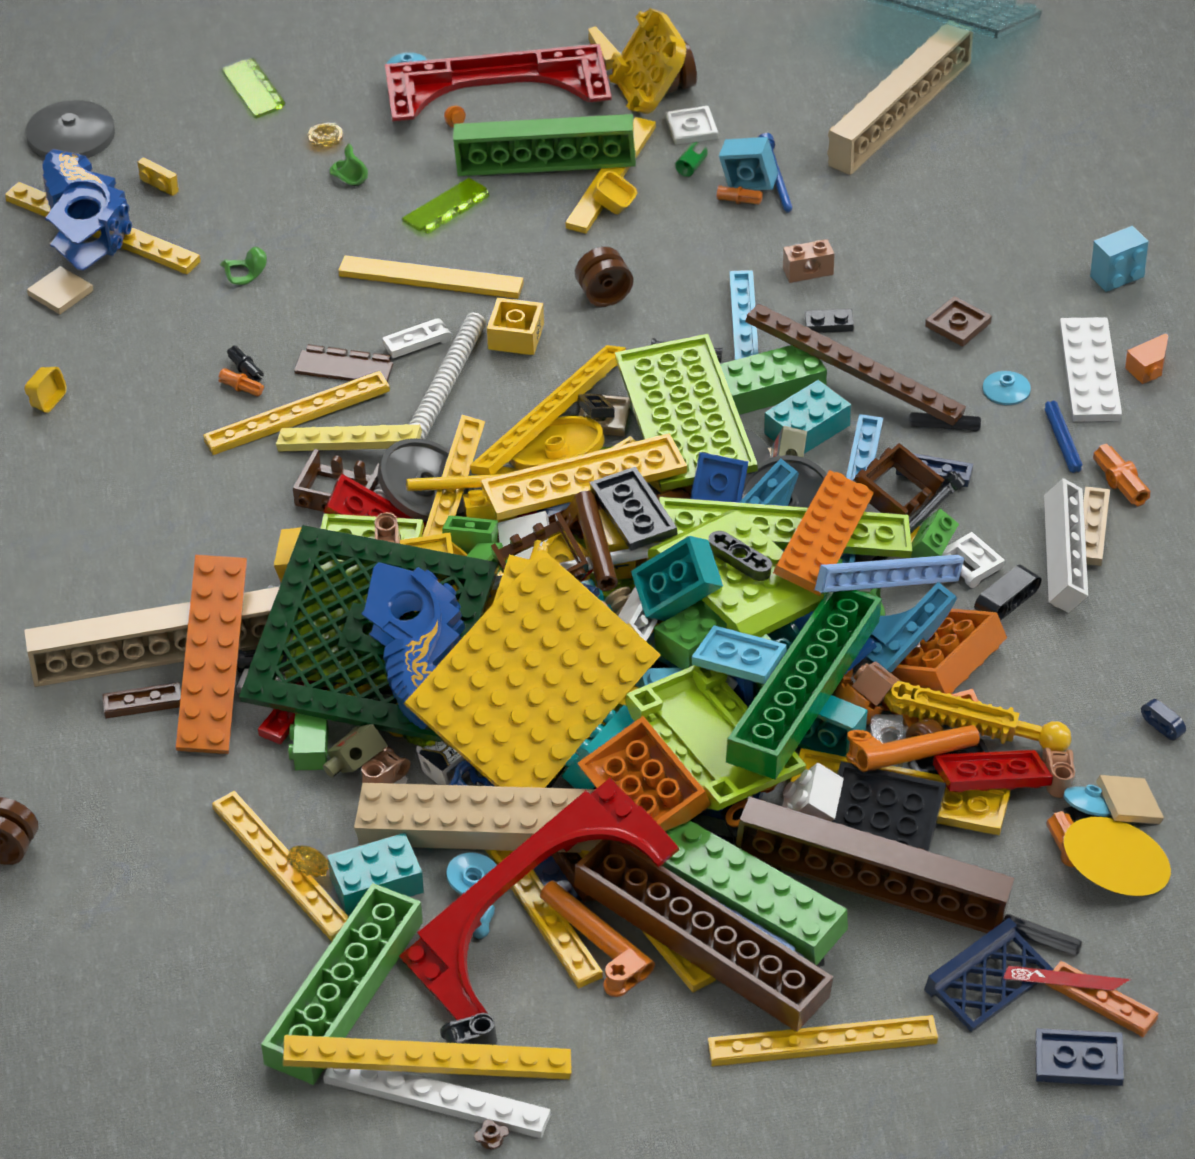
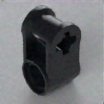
(471, 1030)

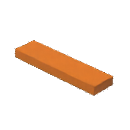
(1109, 1004)

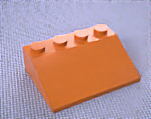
(952, 651)
(648, 774)

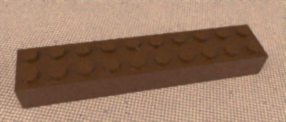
(874, 866)
(704, 932)

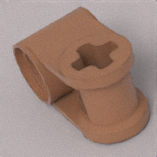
(387, 528)
(385, 768)
(1062, 769)

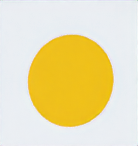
(1117, 856)

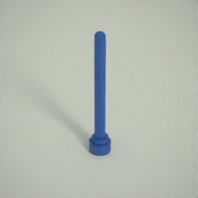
(780, 185)

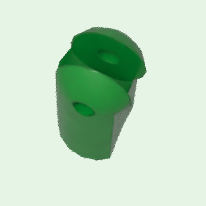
(690, 160)

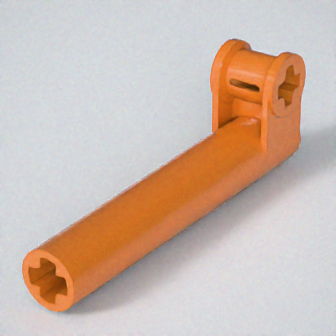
(871, 754)
(628, 962)

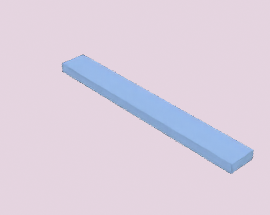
(888, 573)

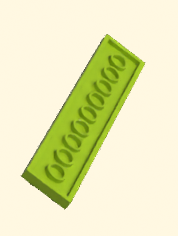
(875, 534)

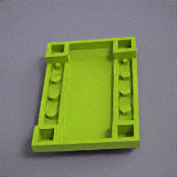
(743, 602)
(695, 717)

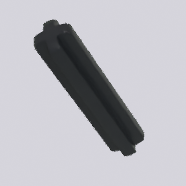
(966, 422)
(1045, 935)

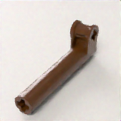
(586, 523)

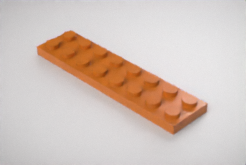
(823, 530)
(211, 654)

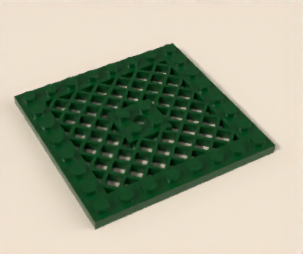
(312, 542)

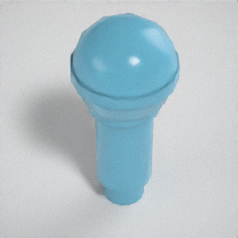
(483, 930)

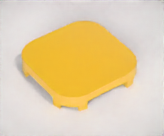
(648, 61)

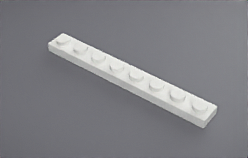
(443, 1098)

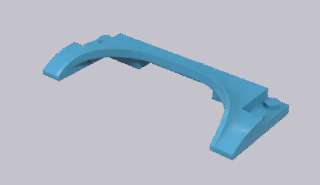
(894, 634)

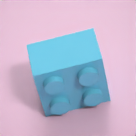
(748, 163)
(1119, 258)

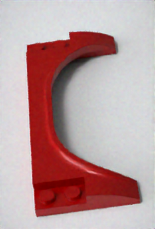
(571, 68)
(443, 944)

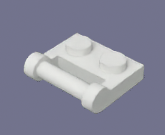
(978, 556)

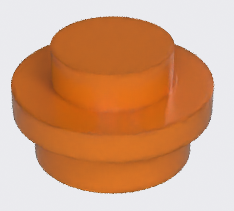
(454, 115)

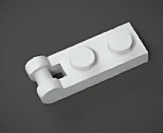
(416, 338)

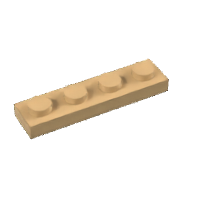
(1095, 519)

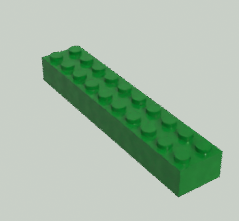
(803, 682)

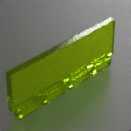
(253, 87)
(446, 206)

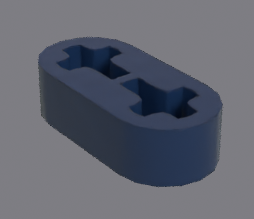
(1163, 719)

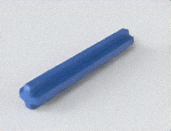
(1063, 436)

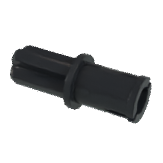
(244, 363)

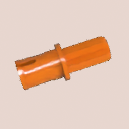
(739, 195)
(240, 382)

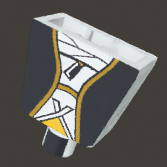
(440, 762)

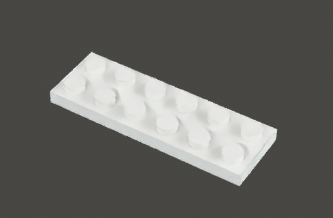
(1090, 369)

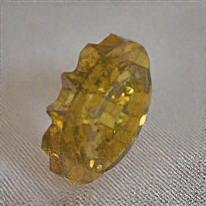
(332, 131)
(308, 861)

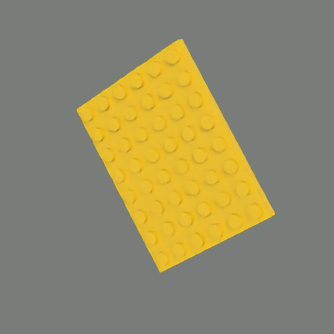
(532, 677)

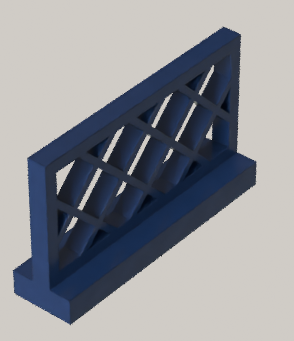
(969, 962)

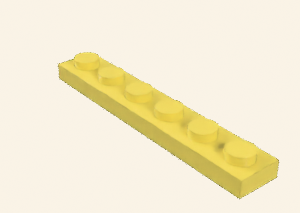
(345, 437)

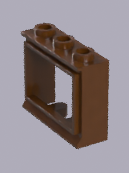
(911, 468)
(318, 500)
(543, 533)

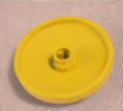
(561, 440)

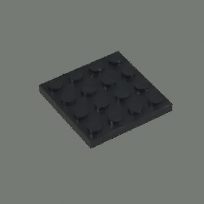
(890, 805)

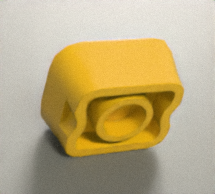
(614, 192)
(46, 388)

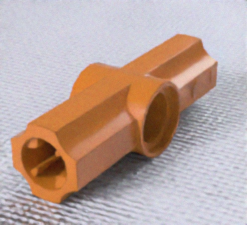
(1121, 475)

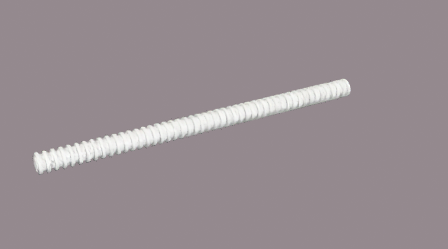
(446, 376)

